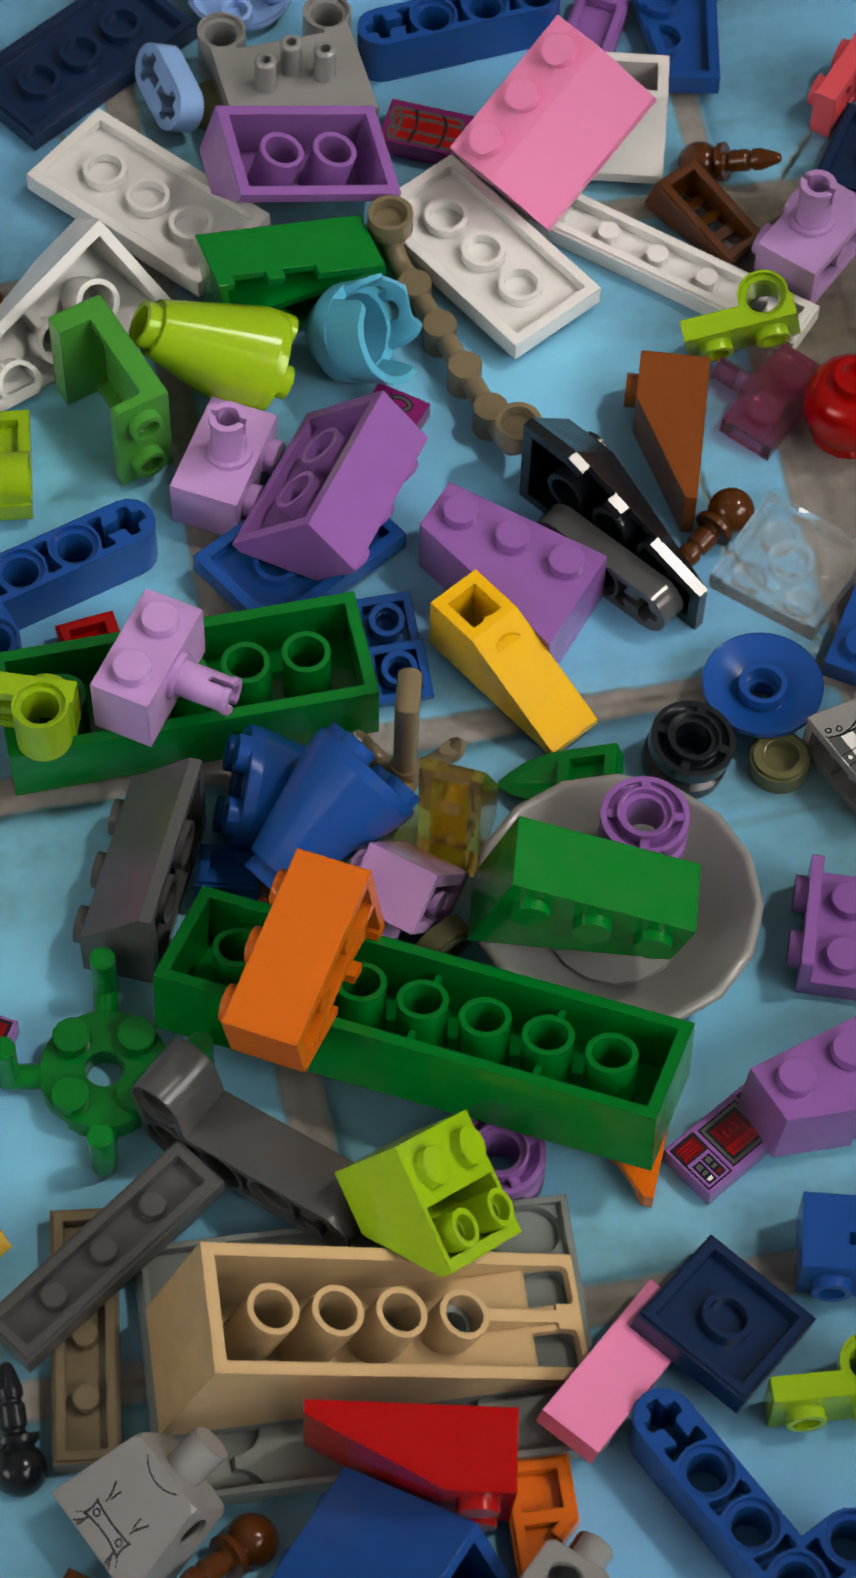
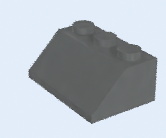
(145, 869)

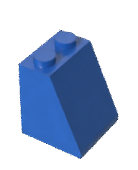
(386, 1533)

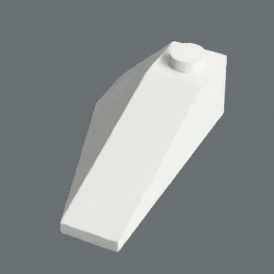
(72, 269)

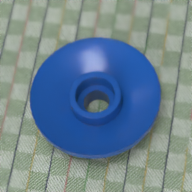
(766, 666)

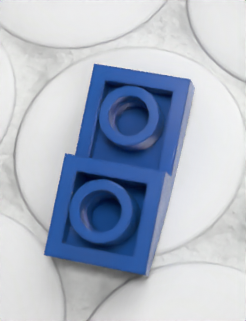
(393, 642)

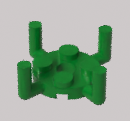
(77, 1047)

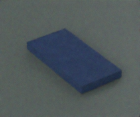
(80, 62)

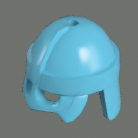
(356, 333)

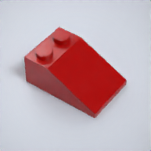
(437, 1452)

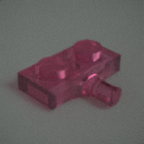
(767, 399)

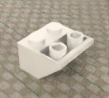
(642, 152)

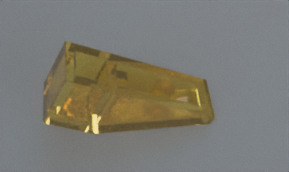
(455, 812)

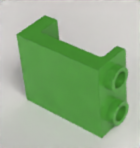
(98, 355)

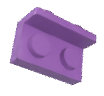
(827, 939)

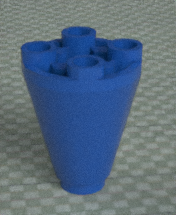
(259, 771)
(330, 805)

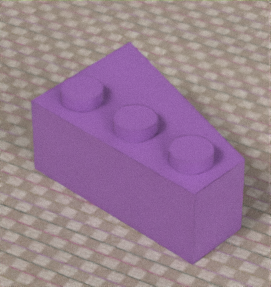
(537, 569)
(805, 1094)

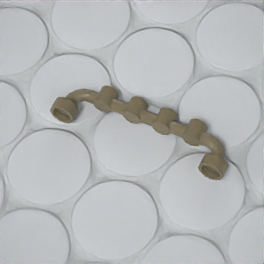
(493, 418)

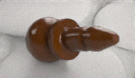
(721, 161)
(725, 516)
(246, 1544)

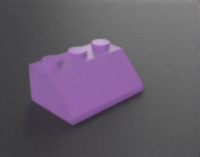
(297, 154)
(333, 488)

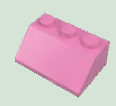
(553, 123)

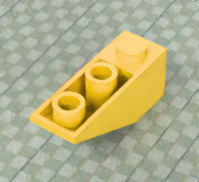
(508, 662)

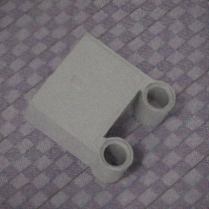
(296, 71)

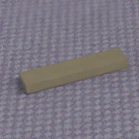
(85, 1373)

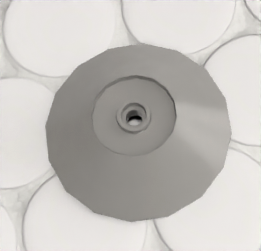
(726, 918)

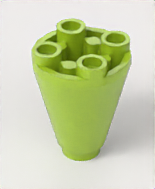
(220, 347)

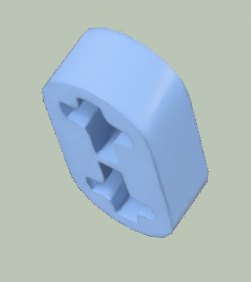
(169, 87)

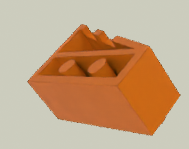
(301, 959)

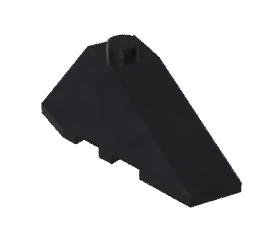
(579, 470)

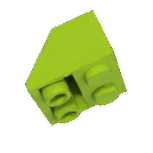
(431, 1196)

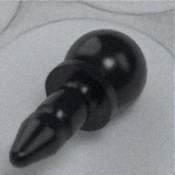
(21, 1462)

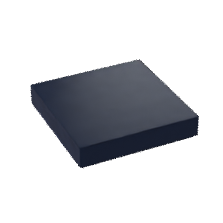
(723, 1323)

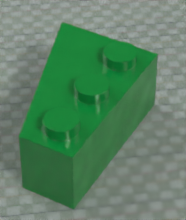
(286, 263)
(583, 894)

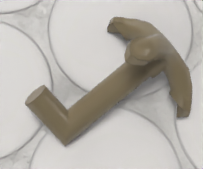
(405, 758)

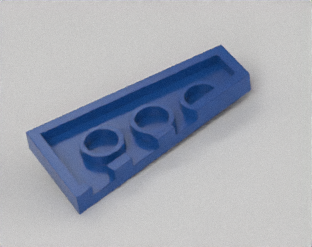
(689, 35)

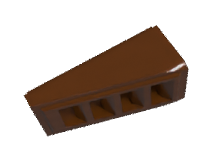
(704, 192)

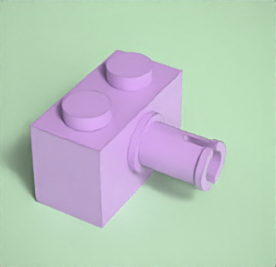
(811, 237)
(225, 466)
(153, 667)
(411, 885)

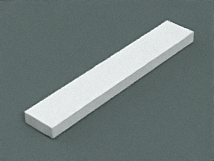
(658, 261)

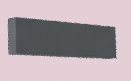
(106, 1254)

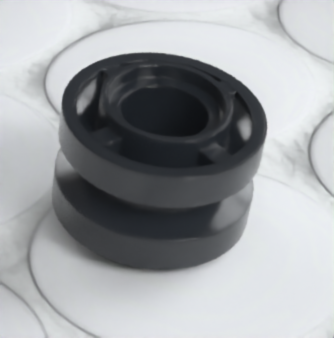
(696, 727)

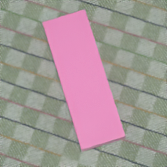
(606, 1384)

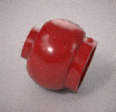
(832, 406)

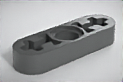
(628, 579)

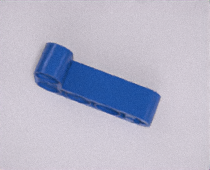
(446, 33)
(113, 548)
(736, 1503)

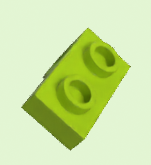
(740, 326)
(15, 465)
(36, 697)
(812, 1399)

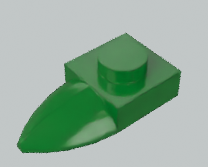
(559, 766)

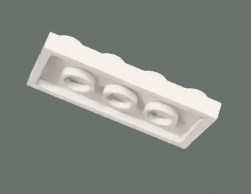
(140, 195)
(492, 259)

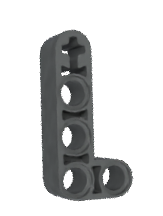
(244, 1146)

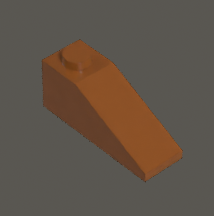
(670, 424)

